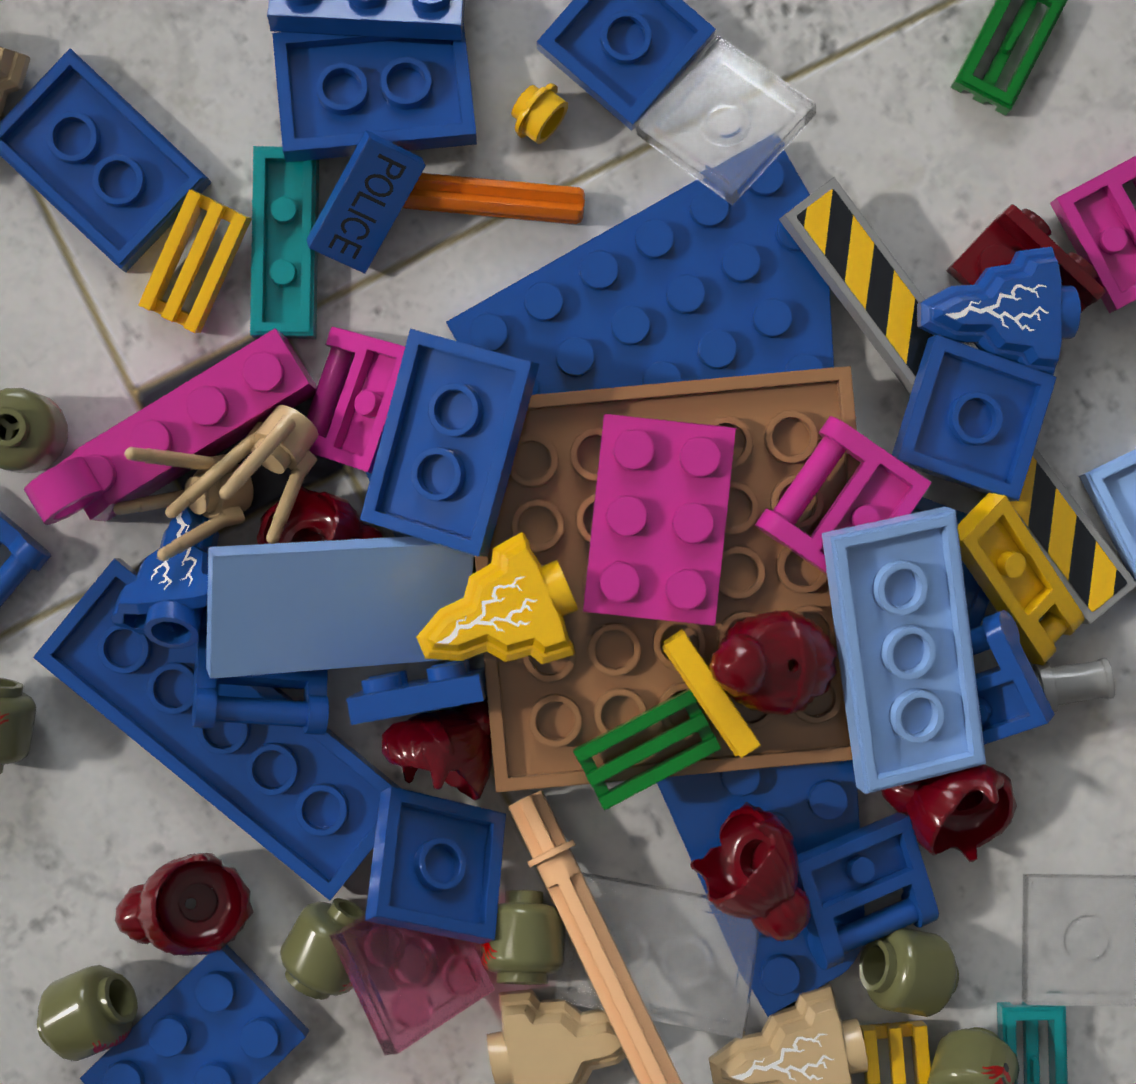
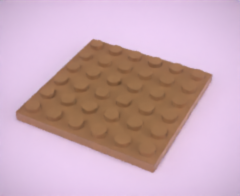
(620, 660)

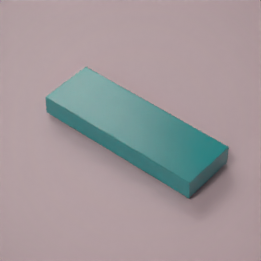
(281, 262)

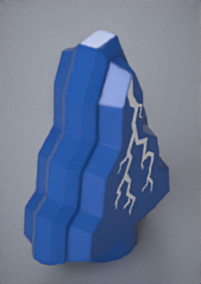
(1009, 311)
(169, 595)

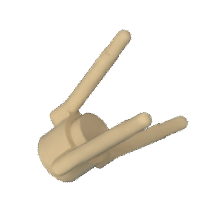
(275, 444)
(218, 510)

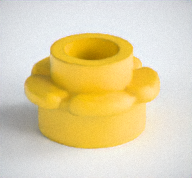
(539, 112)

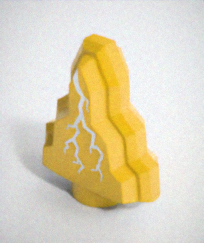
(506, 610)

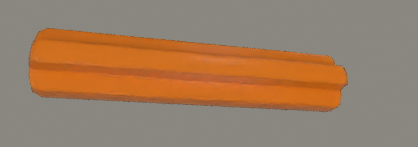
(497, 198)

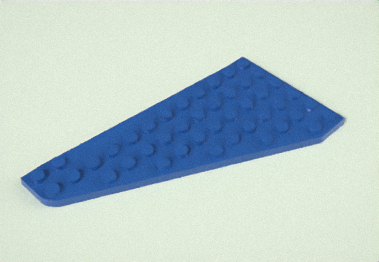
(678, 299)

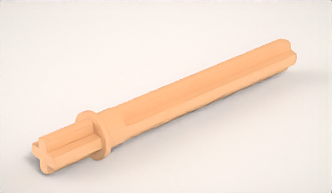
(593, 940)

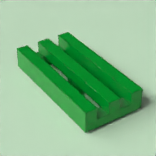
(984, 89)
(658, 772)

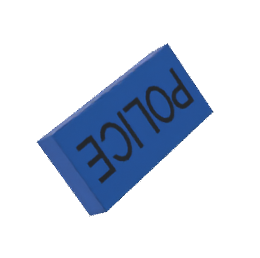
(365, 202)

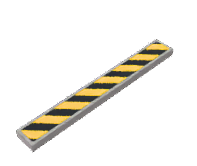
(885, 309)

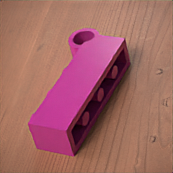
(192, 419)

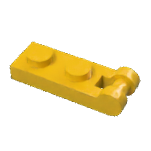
(1017, 576)

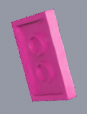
(659, 519)

